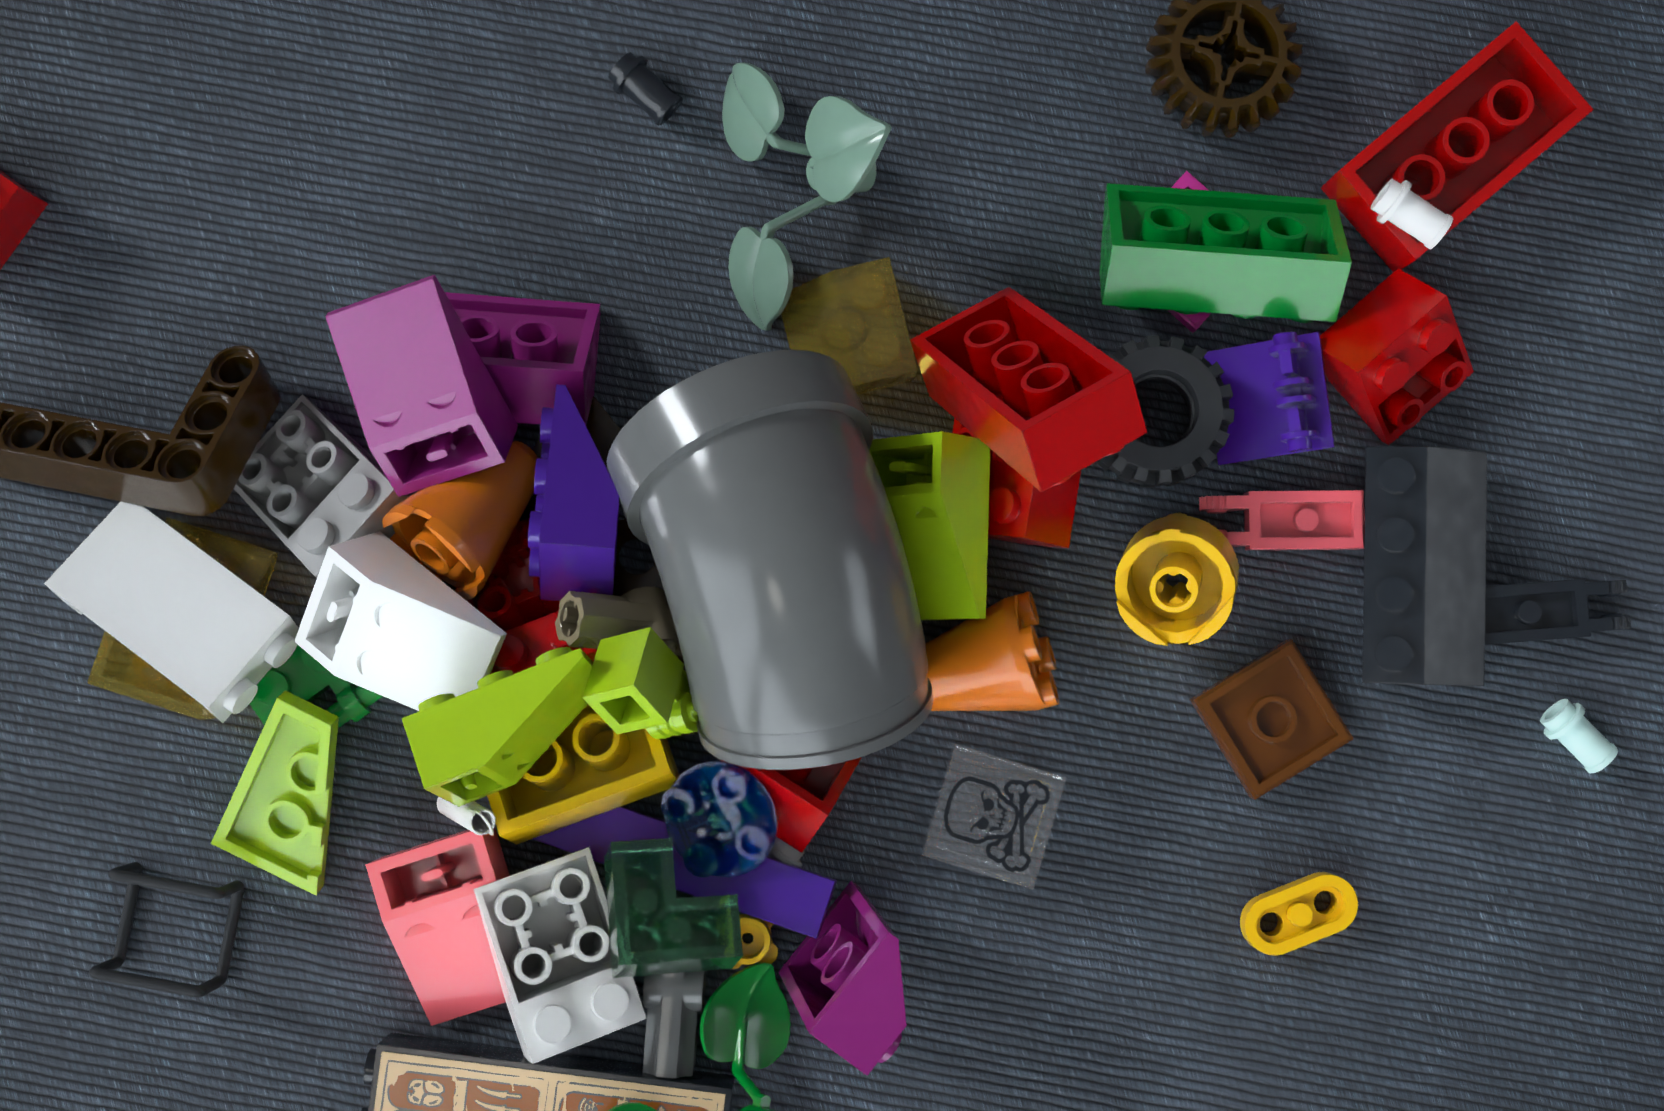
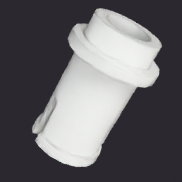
(1411, 213)

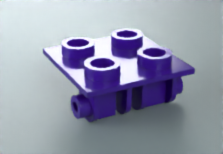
(1276, 398)

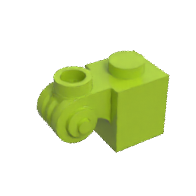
(640, 686)

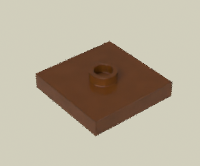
(1271, 719)

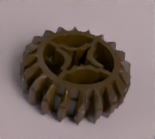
(1268, 63)

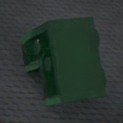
(654, 929)

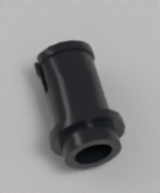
(644, 88)

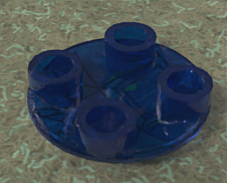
(720, 819)

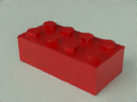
(1461, 141)
(1029, 388)

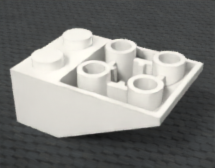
(395, 625)
(555, 956)

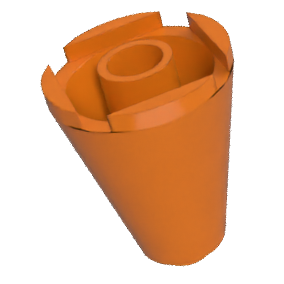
(466, 521)

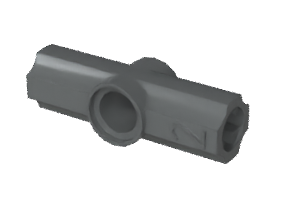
(672, 1020)

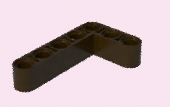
(172, 472)

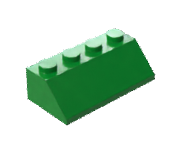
(1223, 253)

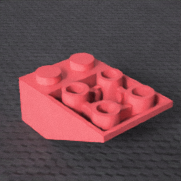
(437, 923)

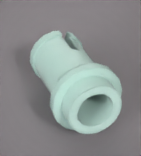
(1578, 735)

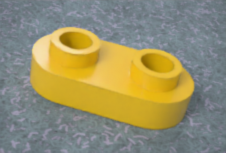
(1297, 917)

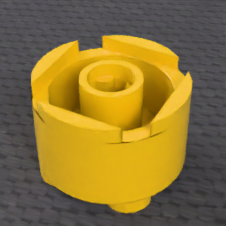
(1187, 610)

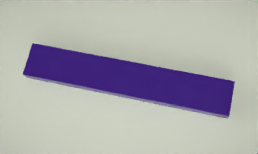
(769, 892)

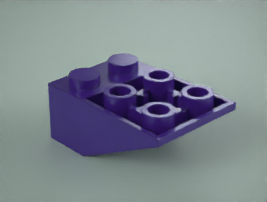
(575, 508)

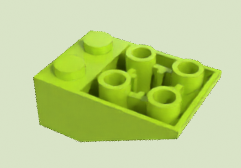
(942, 514)
(499, 730)

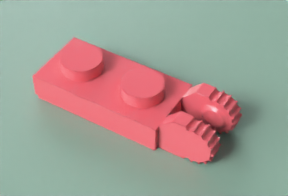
(1294, 519)

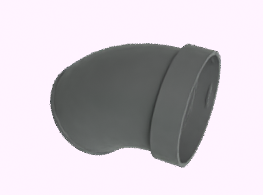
(777, 561)

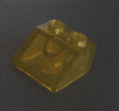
(855, 320)

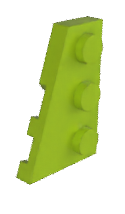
(285, 795)

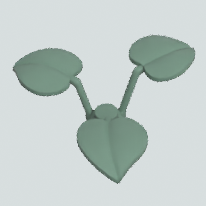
(842, 162)

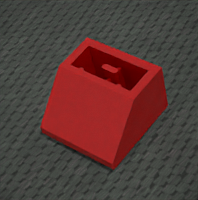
(1396, 354)
(1021, 511)

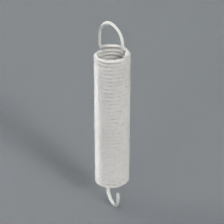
(471, 816)

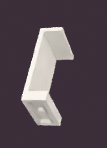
(176, 608)

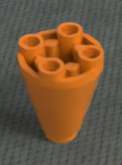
(994, 662)

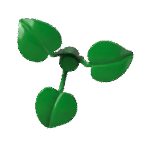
(745, 1025)

